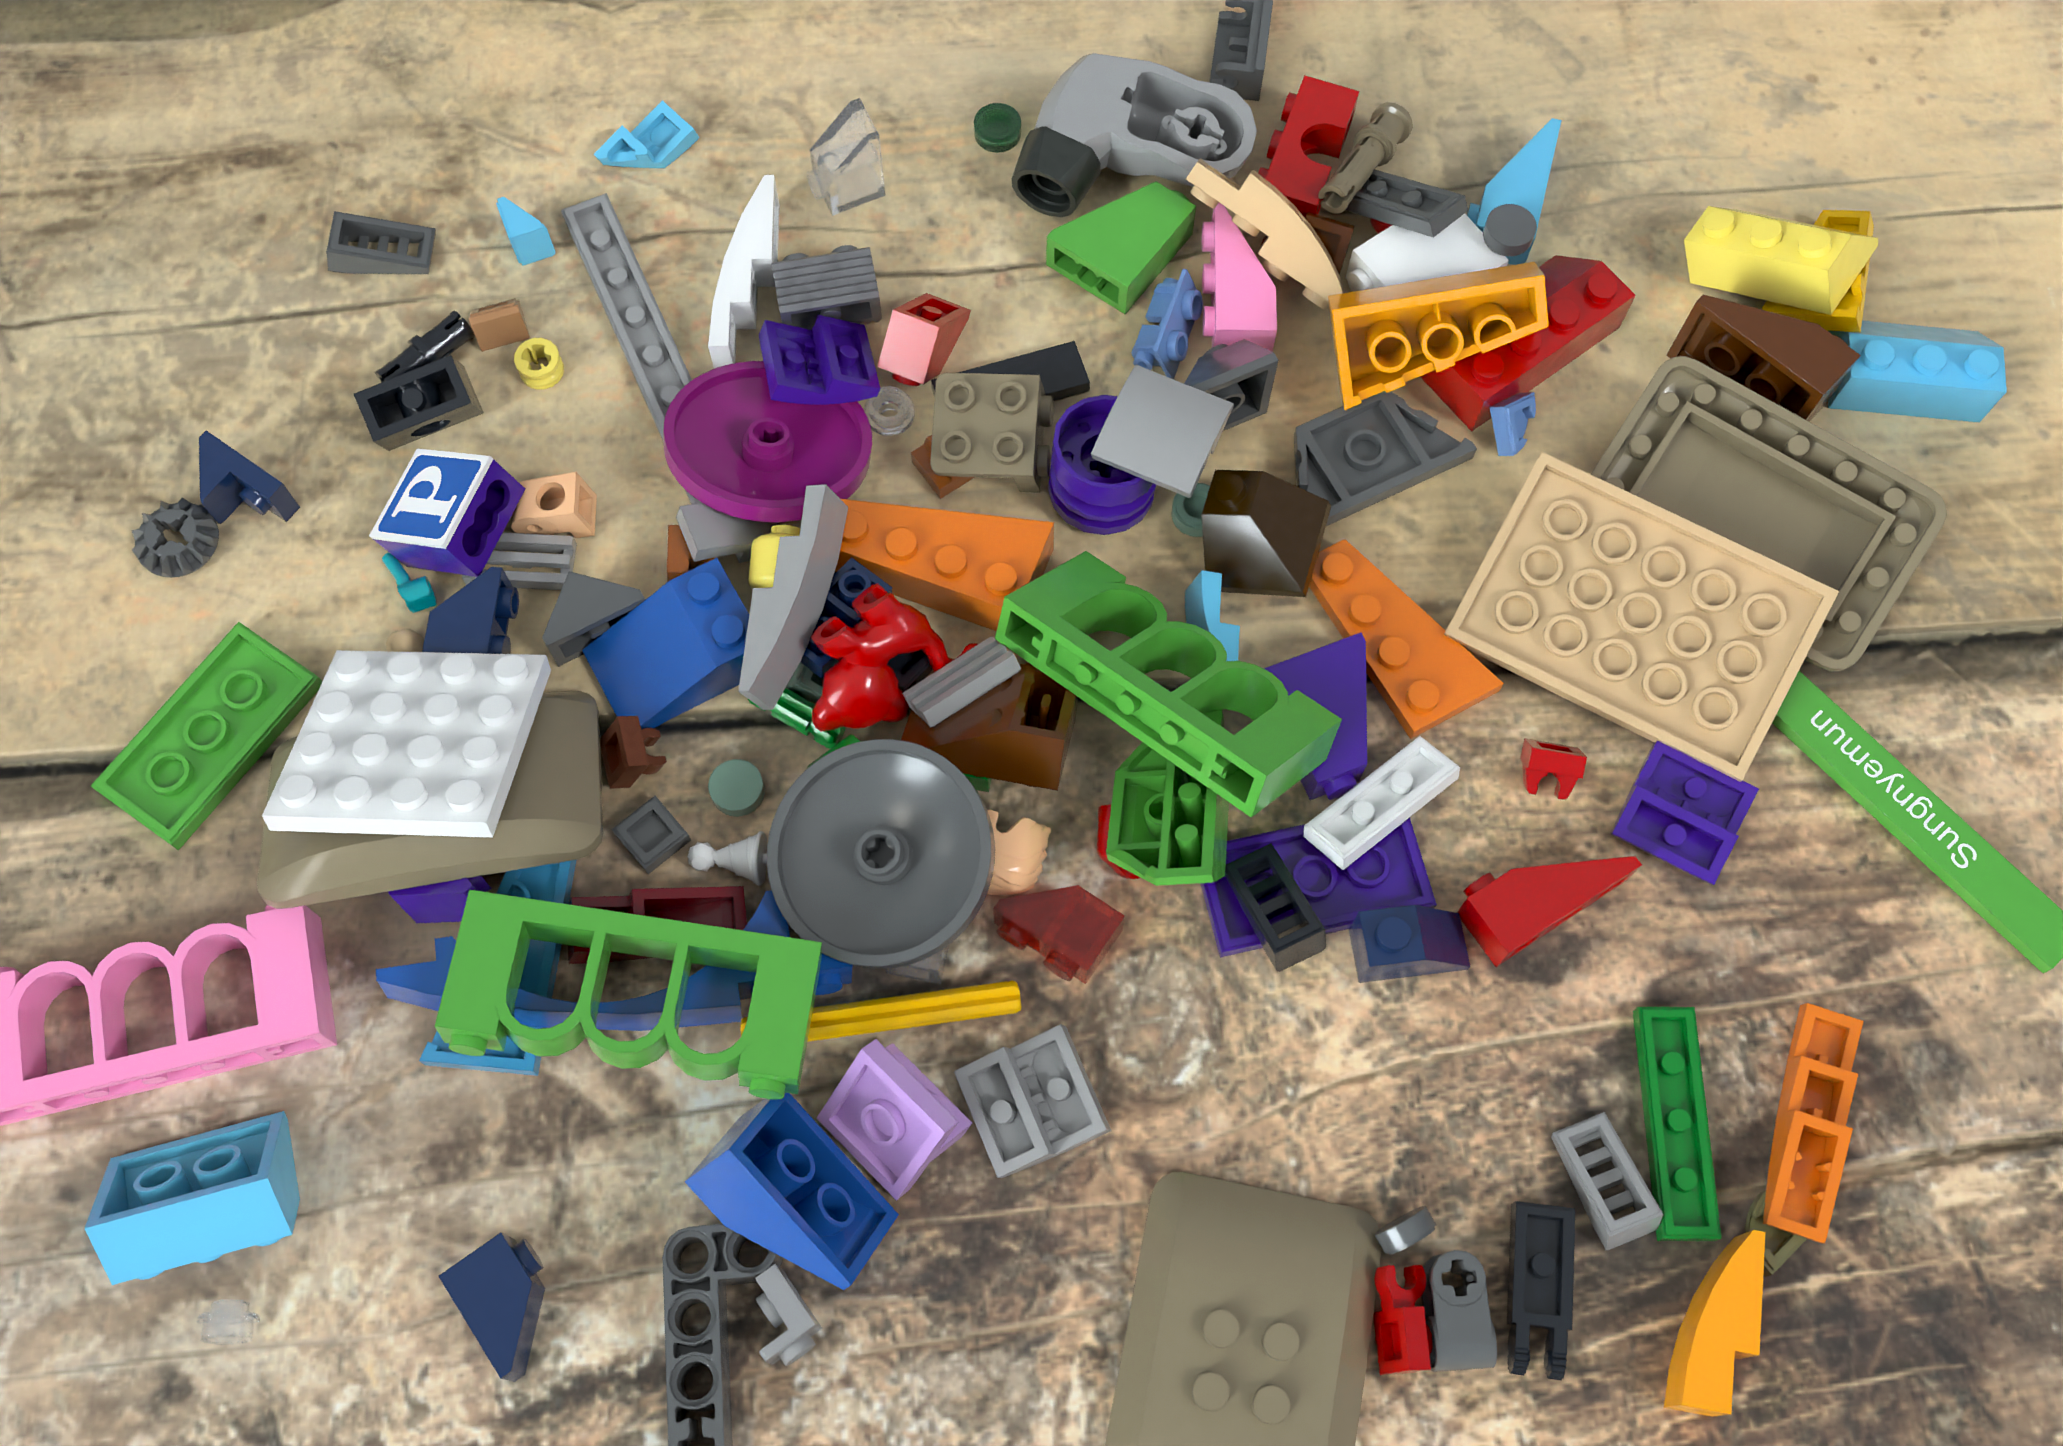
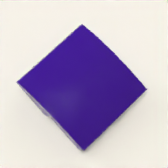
(818, 364)
(1684, 812)

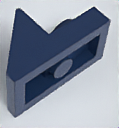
(231, 478)

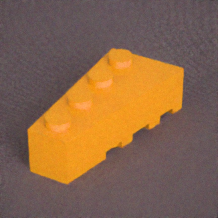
(1430, 324)

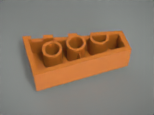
(947, 557)

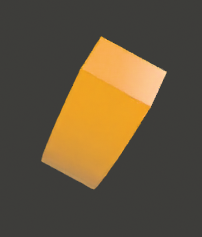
(1717, 1328)

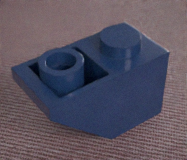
(475, 617)

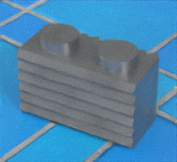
(827, 285)

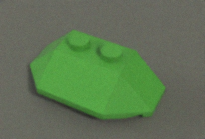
(1166, 821)

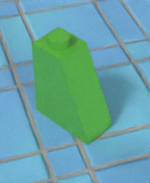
(1123, 243)

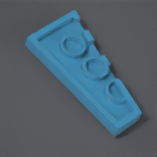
(543, 883)

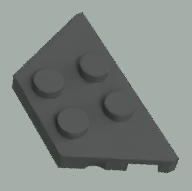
(1372, 453)

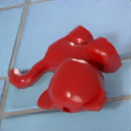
(862, 685)

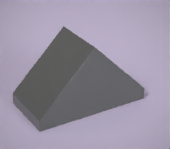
(584, 613)

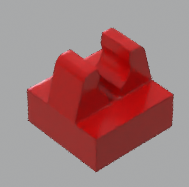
(1562, 761)

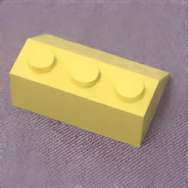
(1775, 258)

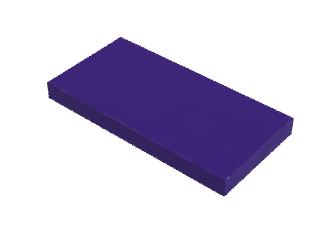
(1379, 879)

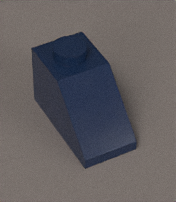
(1407, 943)
(499, 1300)

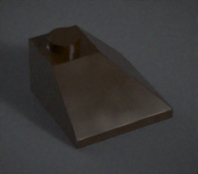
(1262, 533)

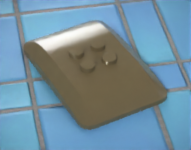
(1779, 490)
(546, 819)
(1246, 1319)

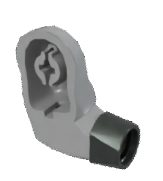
(1132, 121)

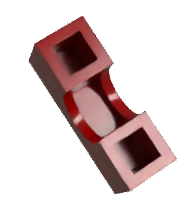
(1315, 124)

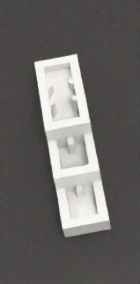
(744, 270)

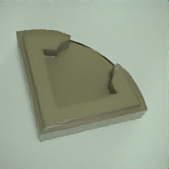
(1778, 1243)

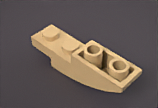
(1291, 241)

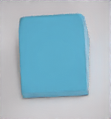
(526, 233)

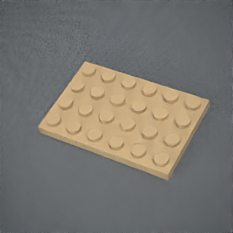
(1641, 616)

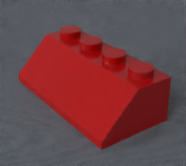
(1582, 309)

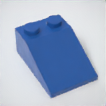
(673, 648)
(793, 1192)

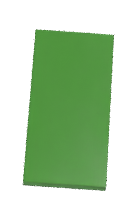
(207, 735)

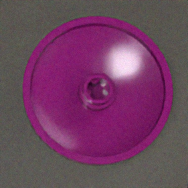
(759, 453)

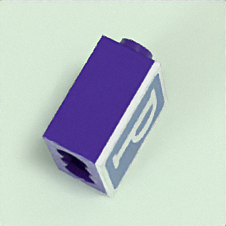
(447, 512)

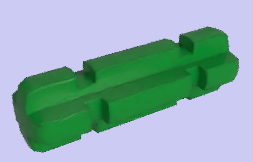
(797, 713)

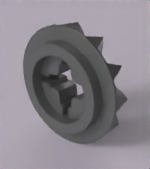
(173, 558)

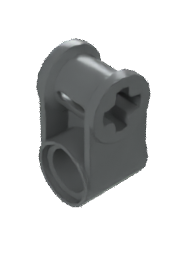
(1459, 1315)

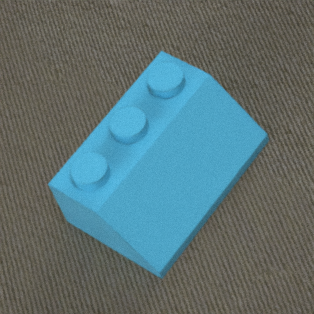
(1921, 372)
(195, 1199)

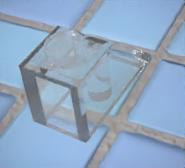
(847, 161)

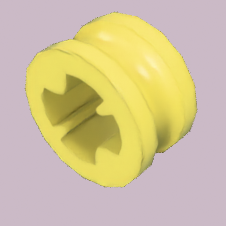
(531, 351)

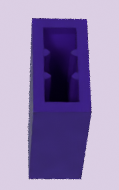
(1336, 681)

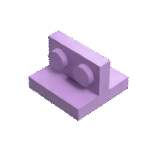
(891, 1117)

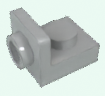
(785, 1305)

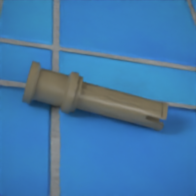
(1372, 148)

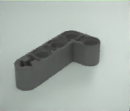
(712, 1345)

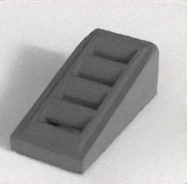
(364, 229)

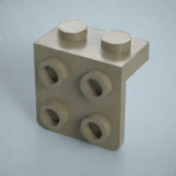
(992, 427)

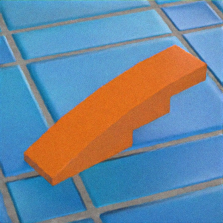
(1811, 1123)

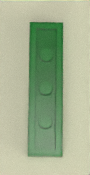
(1676, 1123)

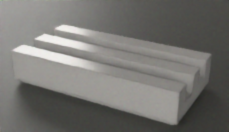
(562, 545)
(961, 681)

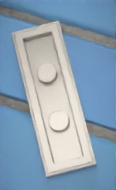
(1381, 802)

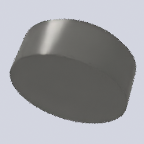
(1509, 230)
(1405, 1230)

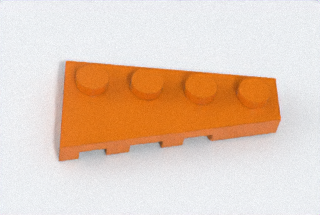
(1407, 654)

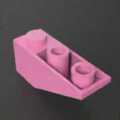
(1238, 285)

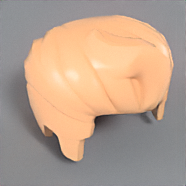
(1018, 856)

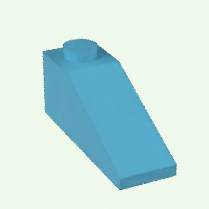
(1521, 182)

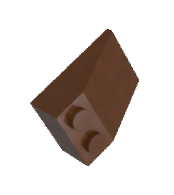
(1766, 352)

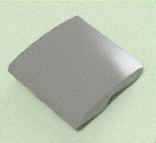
(1162, 430)
(1032, 1101)

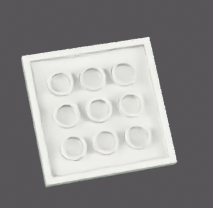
(410, 744)

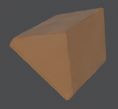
(499, 324)

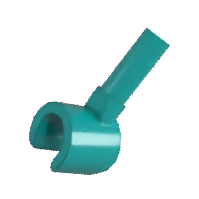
(416, 593)

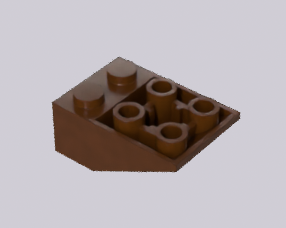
(1007, 734)

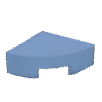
(1511, 421)

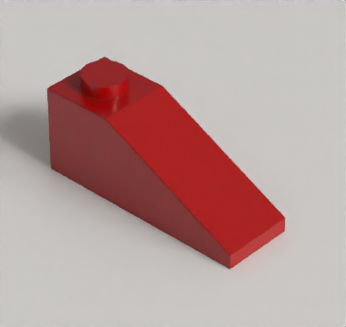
(1534, 900)

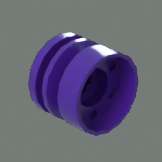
(1086, 490)

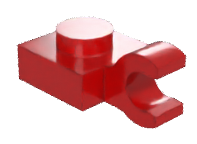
(1401, 1327)

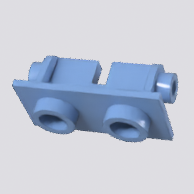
(1176, 308)

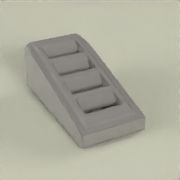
(1610, 1231)

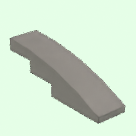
(788, 612)

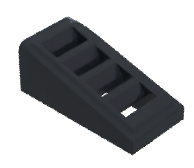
(1288, 939)

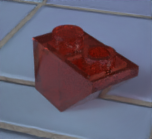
(1063, 926)

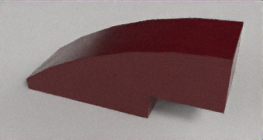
(697, 905)

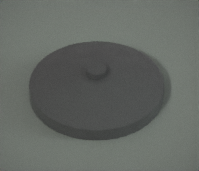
(881, 853)

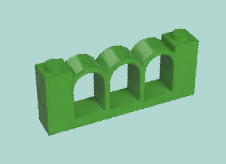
(1050, 629)
(492, 953)

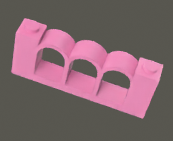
(289, 998)

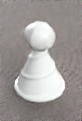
(743, 858)

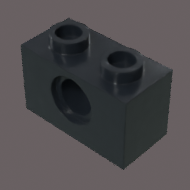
(418, 403)

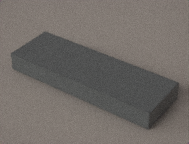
(1408, 203)

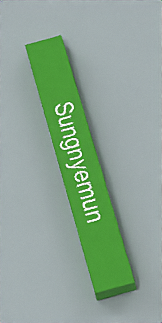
(1923, 823)

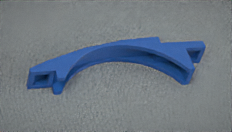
(710, 995)

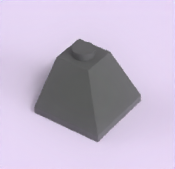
(1237, 374)

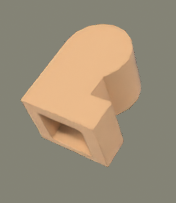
(556, 506)

